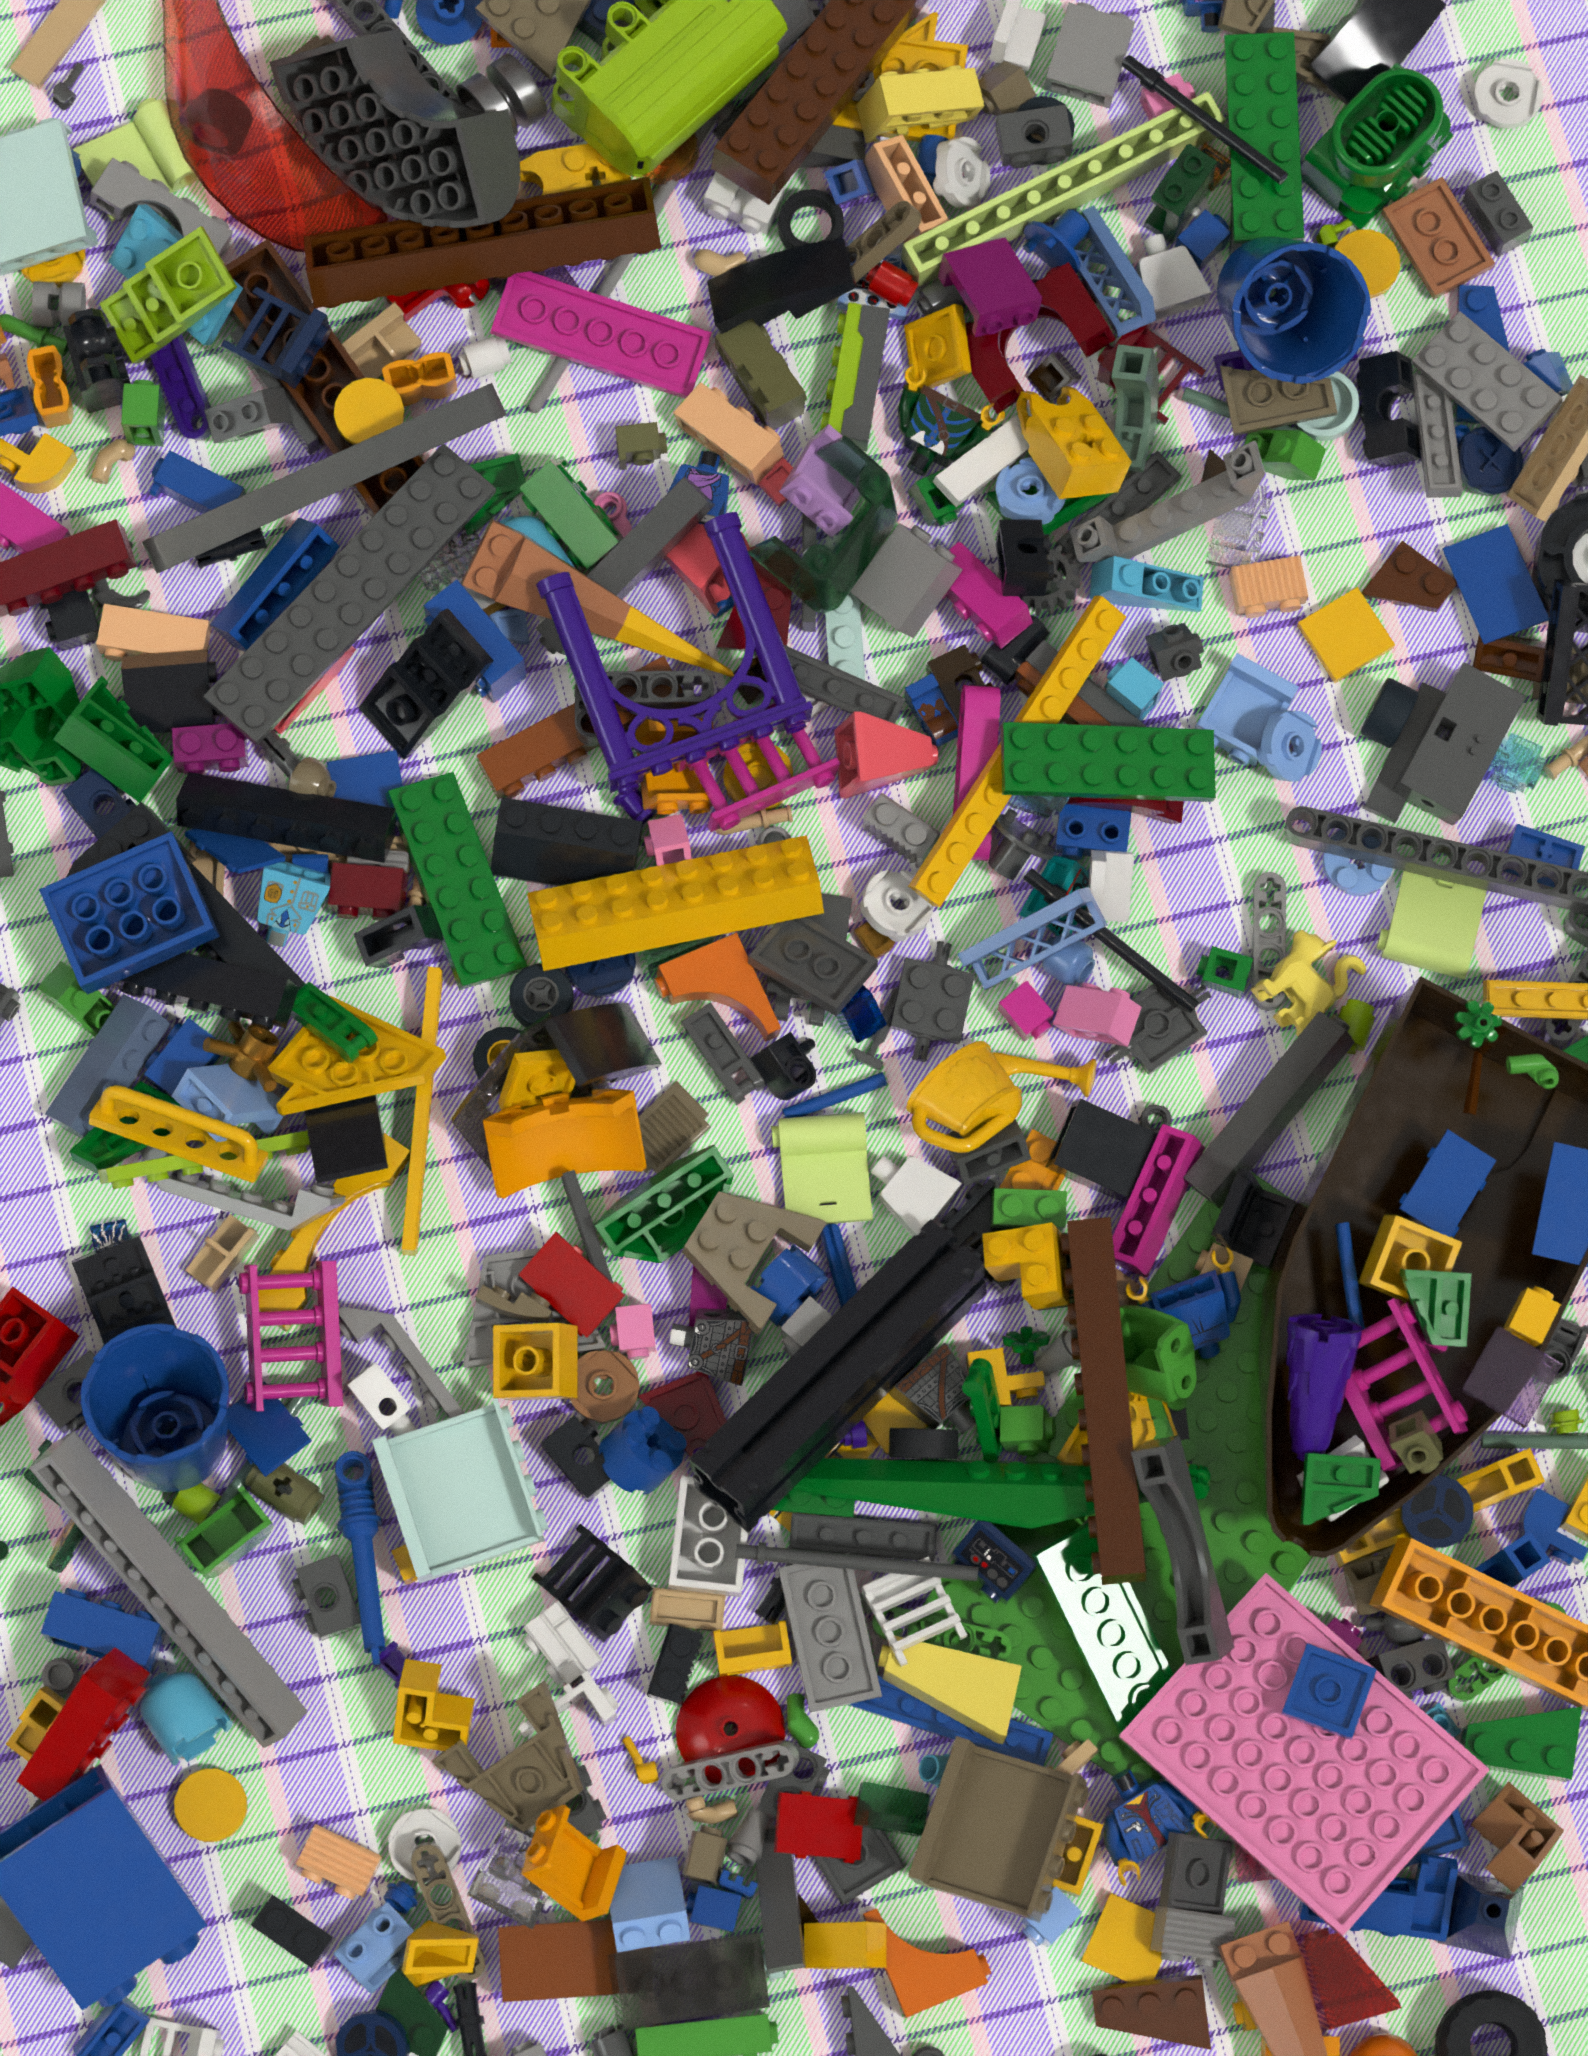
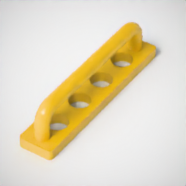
(184, 1126)

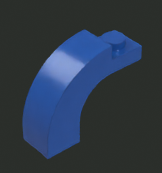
(1516, 1561)

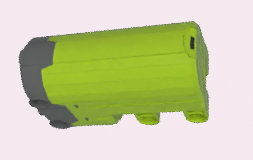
(669, 72)

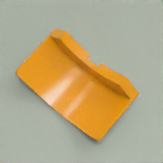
(562, 1137)

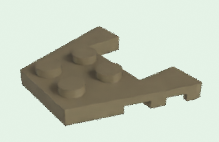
(733, 1241)
(530, 1777)

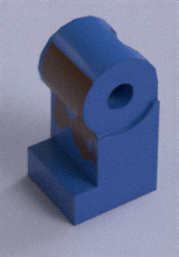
(931, 710)

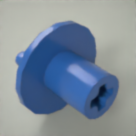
(448, 20)
(1057, 243)

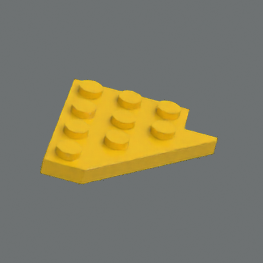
(911, 52)
(322, 1077)

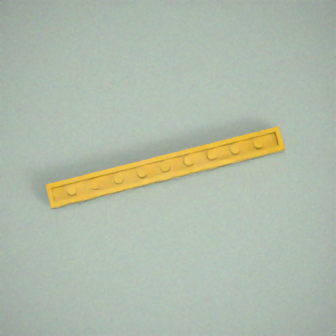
(1045, 705)

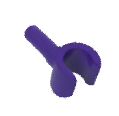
(436, 1994)

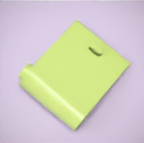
(144, 143)
(1433, 925)
(825, 1164)

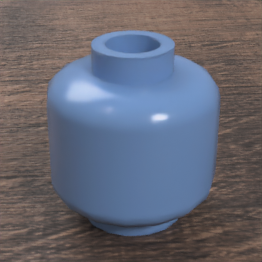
(1071, 963)

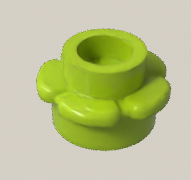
(1565, 1421)

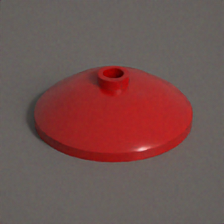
(725, 1701)

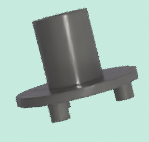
(1018, 845)

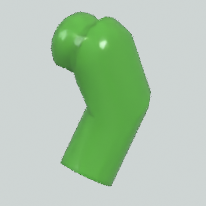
(1536, 1067)
(799, 1723)

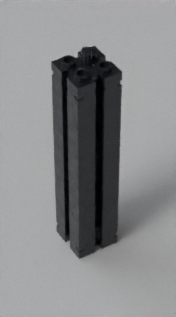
(840, 1374)

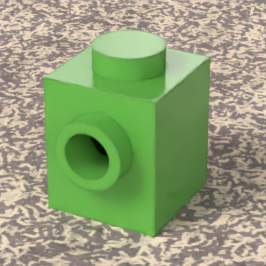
(1026, 1429)

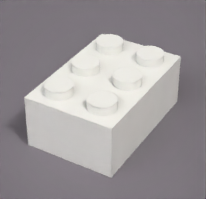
(705, 1546)

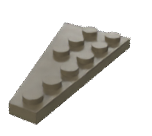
(535, 26)

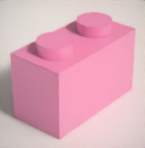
(1097, 1014)

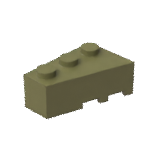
(761, 374)

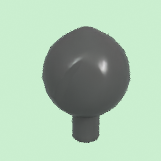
(1395, 1630)

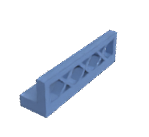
(1123, 277)
(1027, 926)

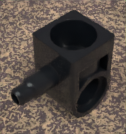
(786, 1066)

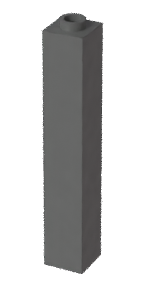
(642, 548)
(1270, 1107)

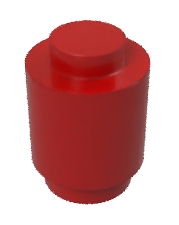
(891, 284)

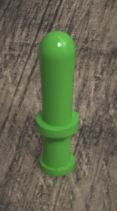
(27, 331)

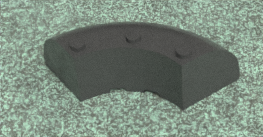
(398, 135)

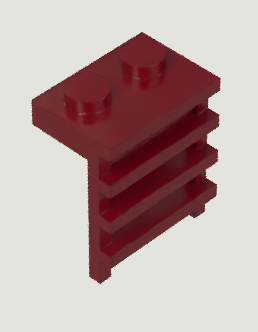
(1145, 338)

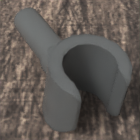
(61, 92)

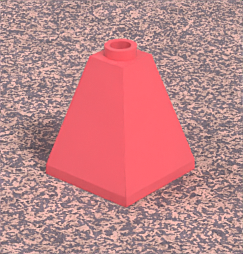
(699, 568)
(878, 753)

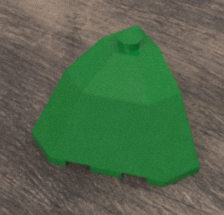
(34, 705)

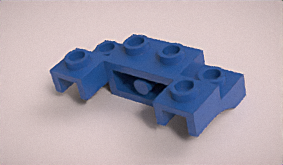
(1408, 1905)

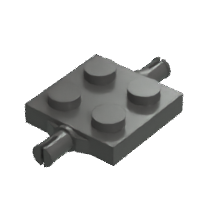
(932, 1001)
(1161, 1029)

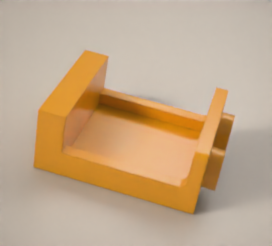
(673, 789)
(572, 1866)

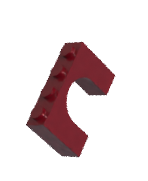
(1062, 300)

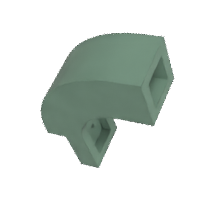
(1137, 401)

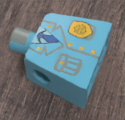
(290, 899)

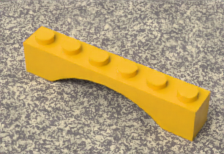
(300, 1251)
(1485, 1487)

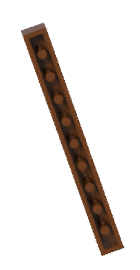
(1105, 1401)

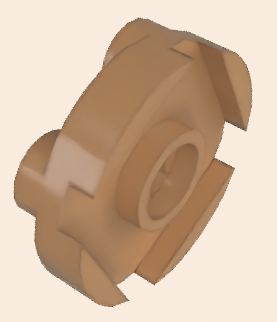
(624, 1388)

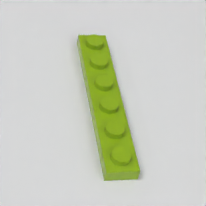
(158, 1168)

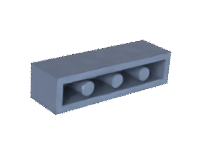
(110, 1060)

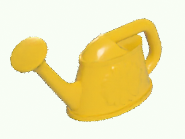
(977, 1097)

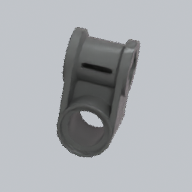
(1566, 1345)

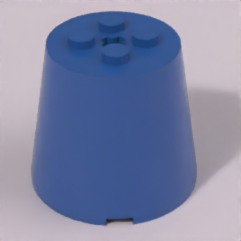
(1310, 321)
(155, 1384)

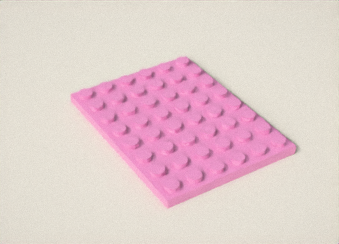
(1305, 1803)

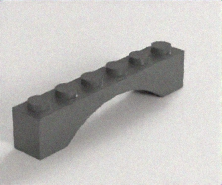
(1200, 1609)

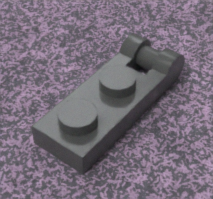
(722, 1052)

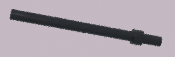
(1154, 82)
(1055, 892)

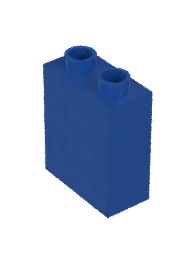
(95, 1891)

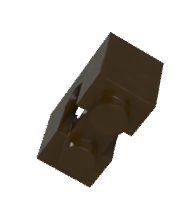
(953, 668)

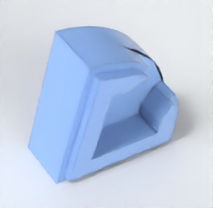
(512, 625)

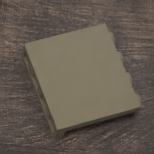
(998, 1830)

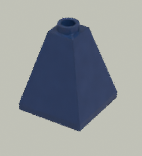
(1472, 1927)

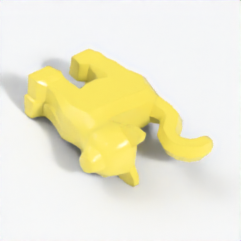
(1303, 984)

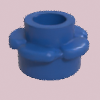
(400, 1896)

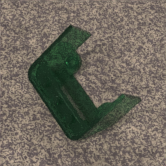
(826, 575)

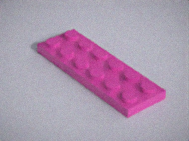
(601, 333)

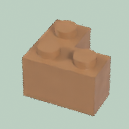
(1520, 1834)

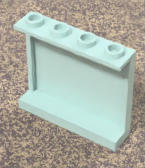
(40, 197)
(460, 1491)

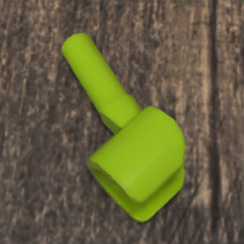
(1327, 234)

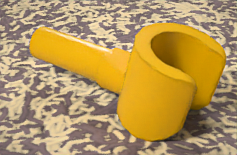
(647, 1771)

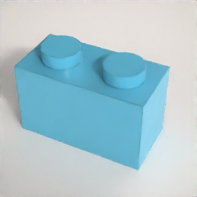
(1134, 688)

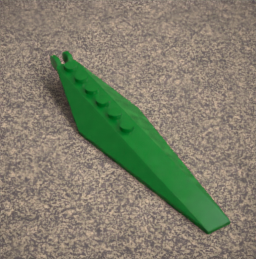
(982, 1490)

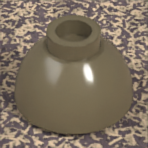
(312, 777)

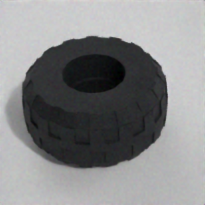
(1490, 2007)

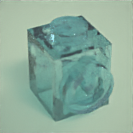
(1517, 764)

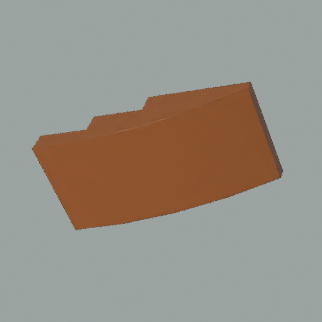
(556, 1960)

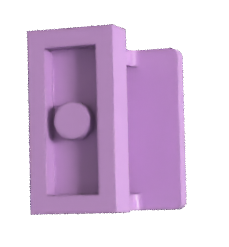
(819, 488)

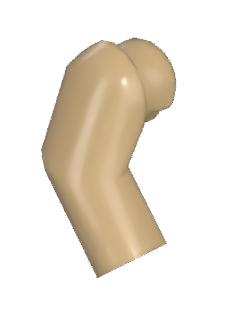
(717, 264)
(108, 456)
(712, 1814)

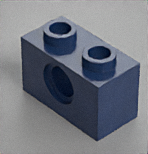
(88, 793)

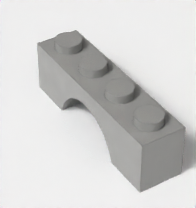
(123, 189)

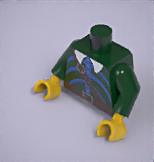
(939, 426)

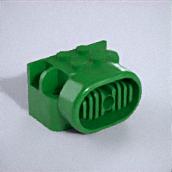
(1362, 166)

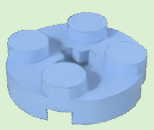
(1019, 505)
(1275, 746)
(1348, 876)

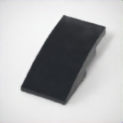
(1371, 42)
(780, 283)
(426, 683)
(602, 1043)
(346, 1139)
(122, 1288)

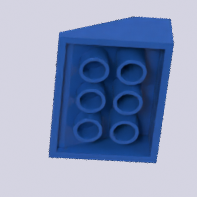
(129, 913)

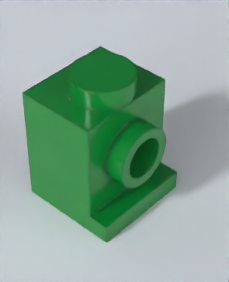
(924, 493)
(1237, 966)

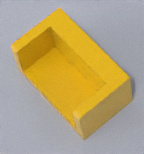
(752, 1649)
(845, 1945)

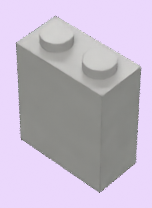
(1089, 54)
(907, 579)

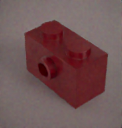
(367, 890)

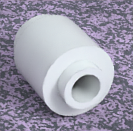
(484, 357)

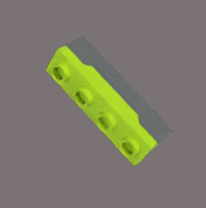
(857, 372)

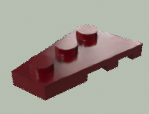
(779, 602)
(689, 1408)

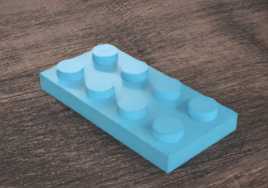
(146, 238)

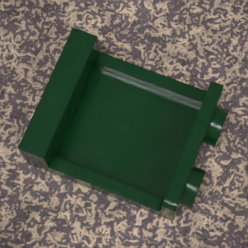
(1181, 193)

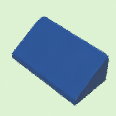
(112, 2030)

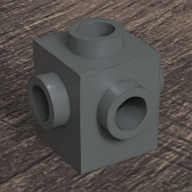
(1174, 651)

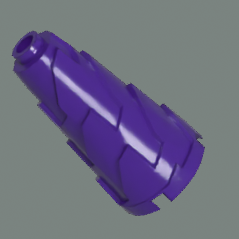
(1319, 1364)

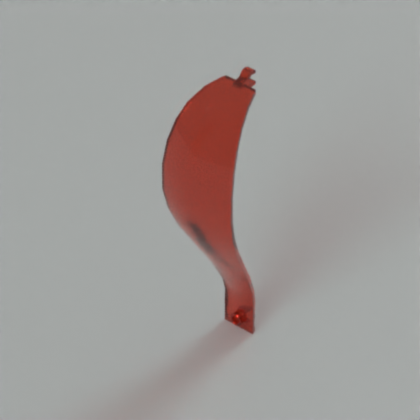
(241, 139)

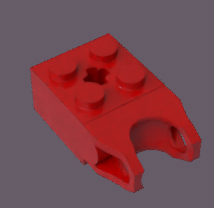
(29, 1350)

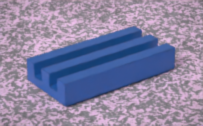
(737, 1887)

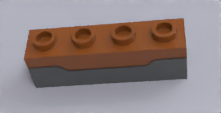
(1090, 704)

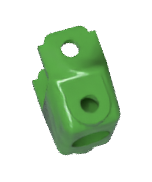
(1157, 1354)
(226, 1535)

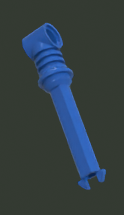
(359, 1525)

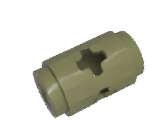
(299, 1505)

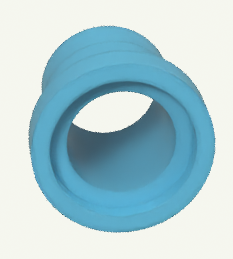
(932, 1768)

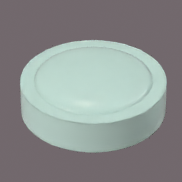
(1347, 412)

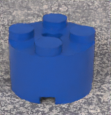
(790, 1282)
(642, 1451)

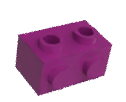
(209, 748)

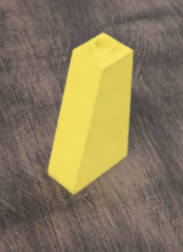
(958, 1684)

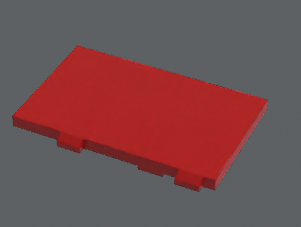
(572, 1284)
(817, 1827)

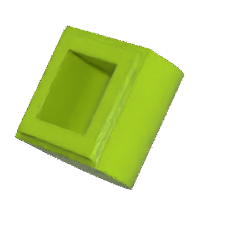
(196, 1502)

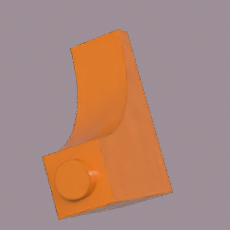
(722, 976)
(925, 1977)

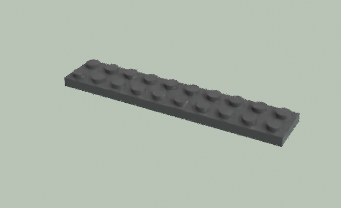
(349, 594)

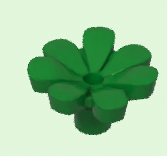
(1472, 1026)
(1026, 1342)

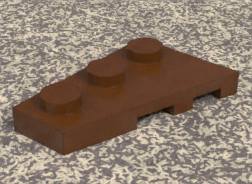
(1156, 2009)

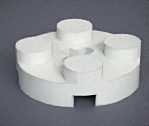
(1493, 107)
(952, 159)
(888, 920)
(423, 1824)

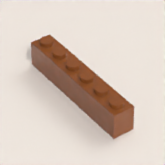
(549, 744)

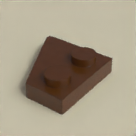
(1410, 580)

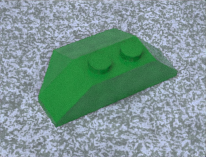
(666, 1208)

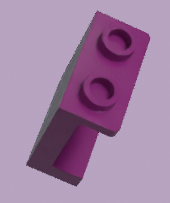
(992, 286)

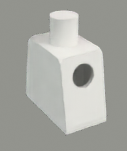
(1171, 278)
(914, 1191)
(370, 1388)

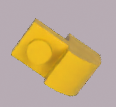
(42, 469)
(1023, 1385)
(35, 1722)

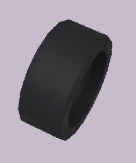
(809, 198)
(923, 1443)

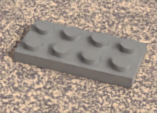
(1487, 381)
(829, 1635)

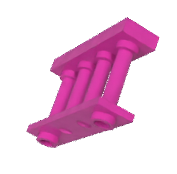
(729, 816)
(325, 1351)
(1373, 1415)

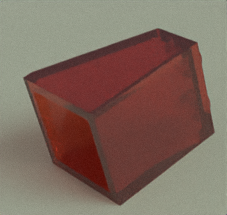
(1342, 1981)

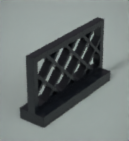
(1558, 656)

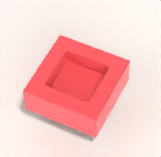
(774, 481)

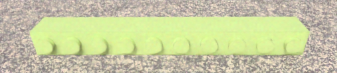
(1062, 188)

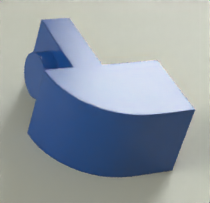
(1543, 1517)

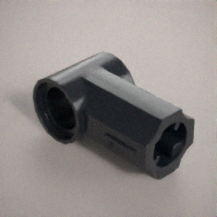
(1007, 660)

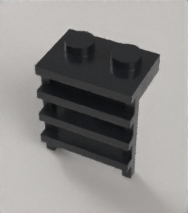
(1253, 1219)
(607, 1597)

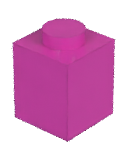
(1026, 1012)

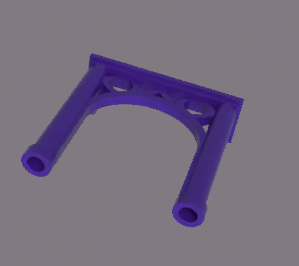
(600, 694)

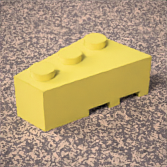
(919, 99)

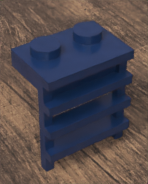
(299, 350)

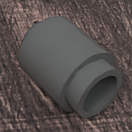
(937, 297)
(611, 2043)

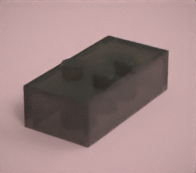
(688, 1980)

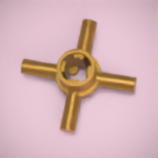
(249, 1054)

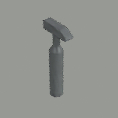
(879, 1037)

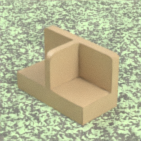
(382, 342)
(222, 1253)

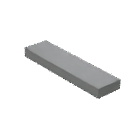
(1437, 439)

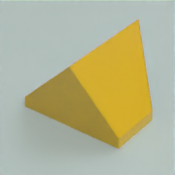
(437, 1953)

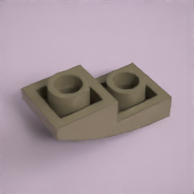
(525, 1308)

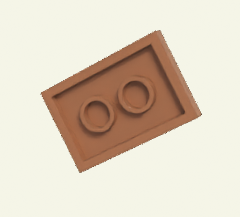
(1438, 238)

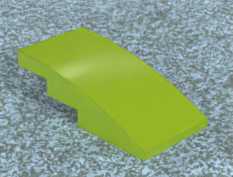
(168, 295)

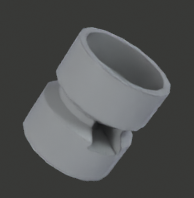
(71, 300)

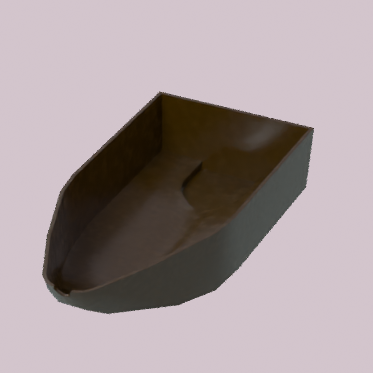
(1378, 1148)

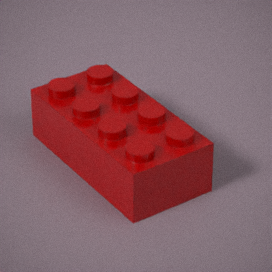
(85, 1724)

